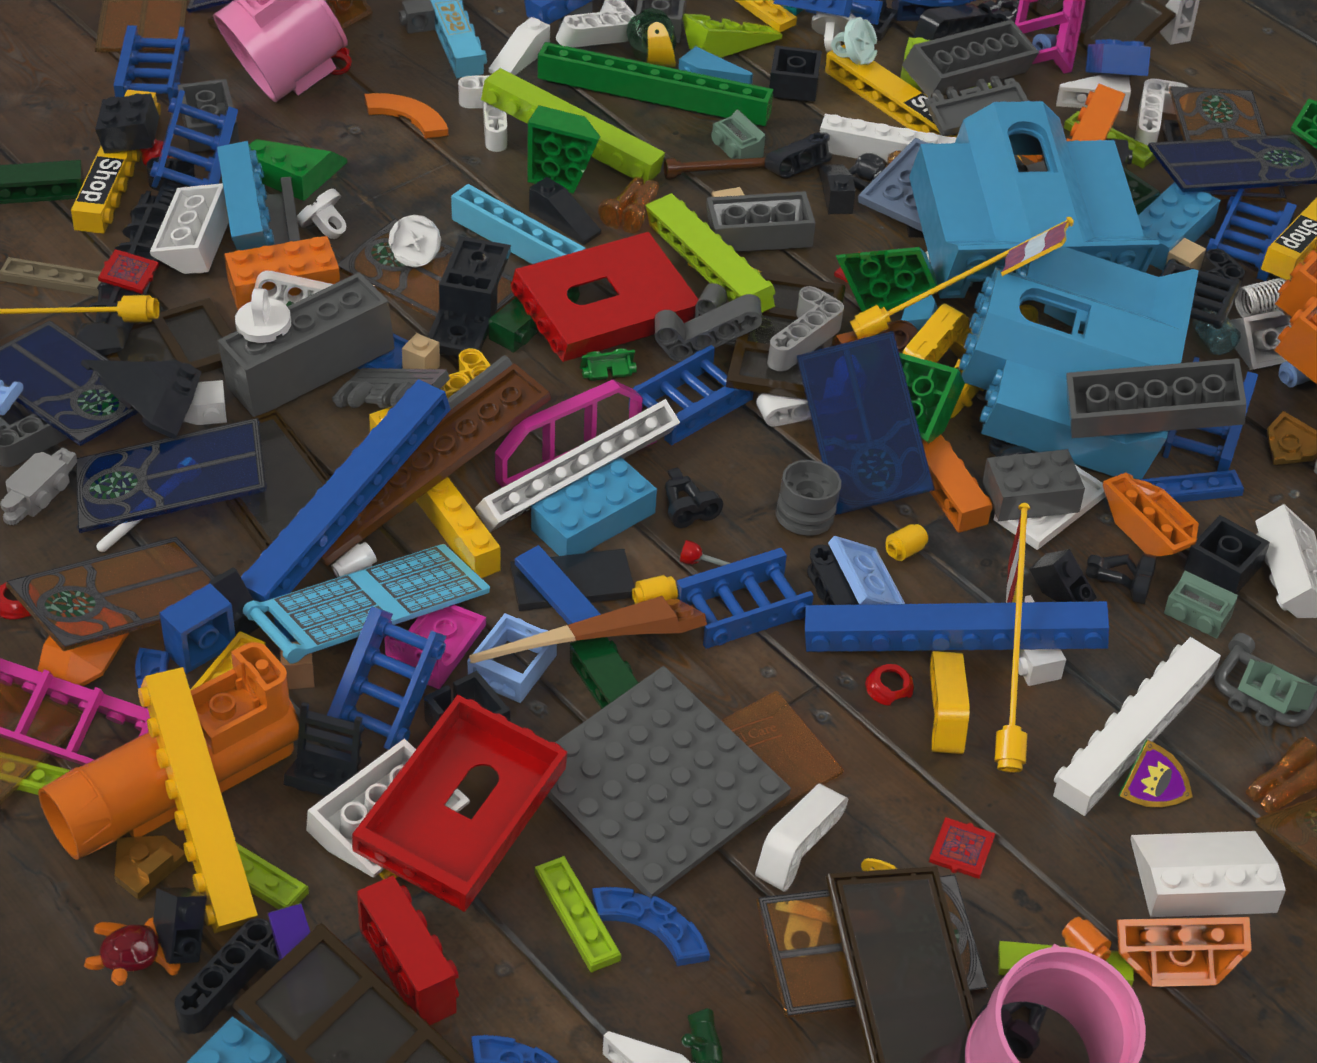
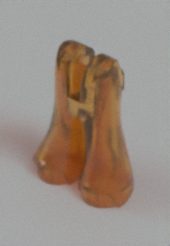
(629, 205)
(1274, 786)

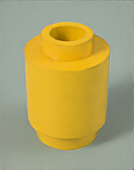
(906, 541)
(655, 587)

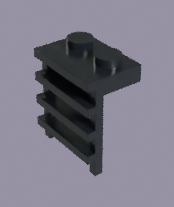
(318, 767)

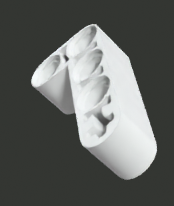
(596, 28)
(1153, 102)
(495, 120)
(285, 282)
(782, 410)
(798, 834)

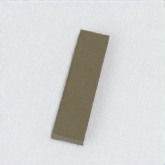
(50, 276)

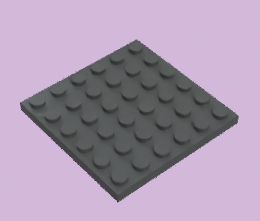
(661, 782)

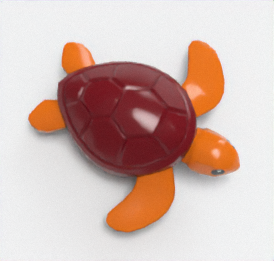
(128, 950)

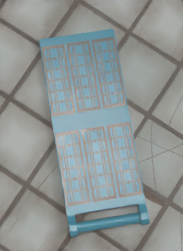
(339, 607)

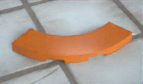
(420, 114)

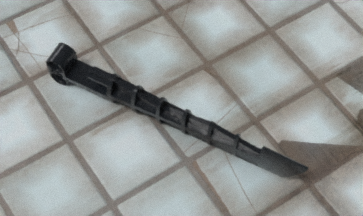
(110, 330)

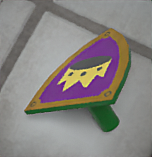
(1156, 779)

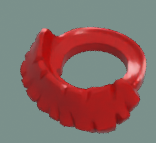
(343, 54)

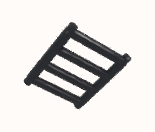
(1228, 297)

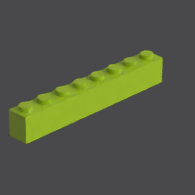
(614, 147)
(707, 251)

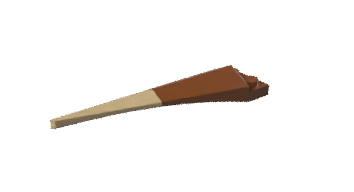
(646, 617)

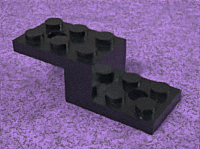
(468, 295)

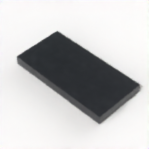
(596, 574)

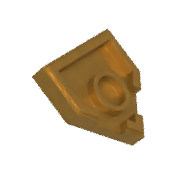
(1291, 440)
(145, 862)

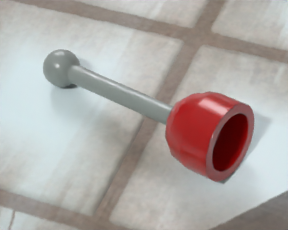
(693, 554)

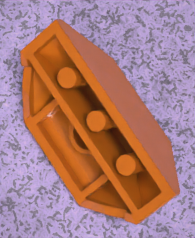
(1149, 516)
(82, 663)
(1184, 948)

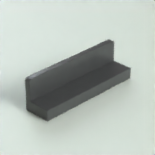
(283, 214)

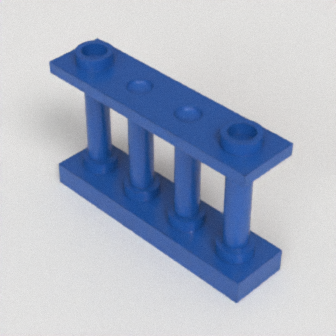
(859, 8)
(130, 57)
(211, 164)
(1281, 221)
(696, 414)
(1231, 434)
(739, 575)
(367, 654)

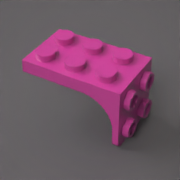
(461, 631)

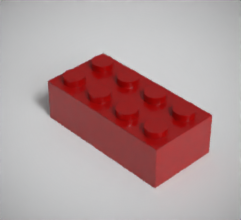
(408, 950)

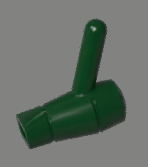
(703, 1038)

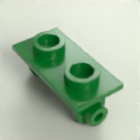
(620, 361)

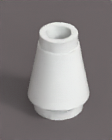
(354, 560)

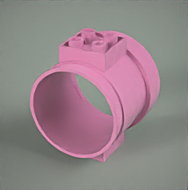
(282, 42)
(1079, 989)

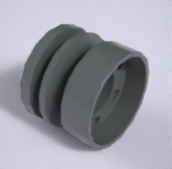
(808, 497)

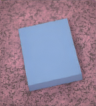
(865, 572)

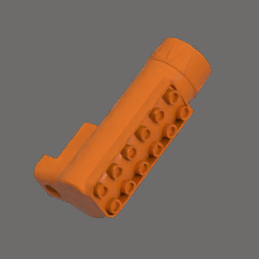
(245, 728)

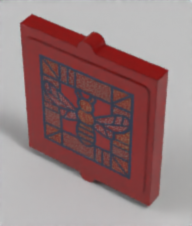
(128, 271)
(962, 848)

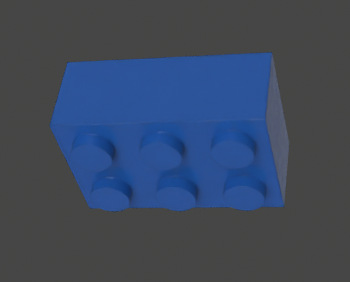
(1118, 58)

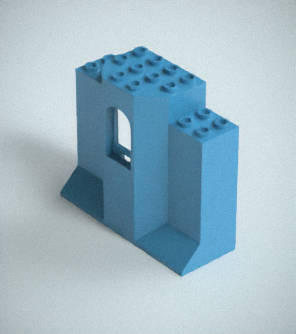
(981, 206)
(1024, 365)

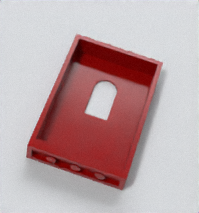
(637, 272)
(436, 846)

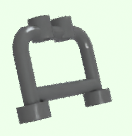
(1240, 650)

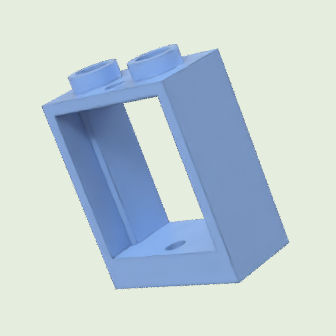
(504, 679)

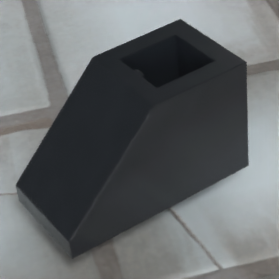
(1062, 578)
(236, 592)
(180, 923)

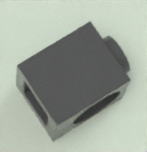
(417, 15)

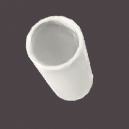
(1267, 298)

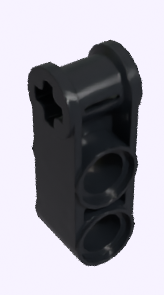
(799, 155)
(829, 578)

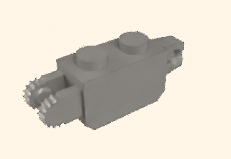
(36, 484)

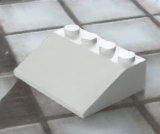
(343, 810)
(1207, 874)

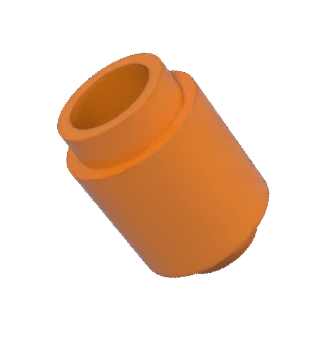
(1086, 937)

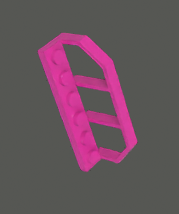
(1068, 35)
(547, 419)
(62, 692)

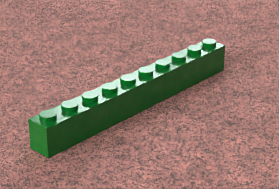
(654, 83)

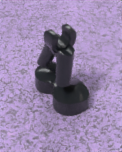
(997, 15)
(697, 505)
(1099, 568)
(1021, 1036)

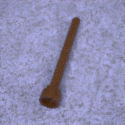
(674, 167)

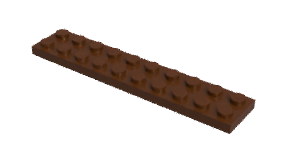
(451, 444)

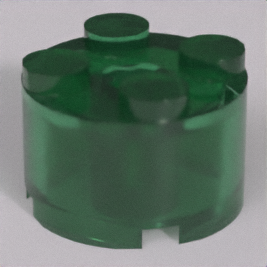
(638, 28)

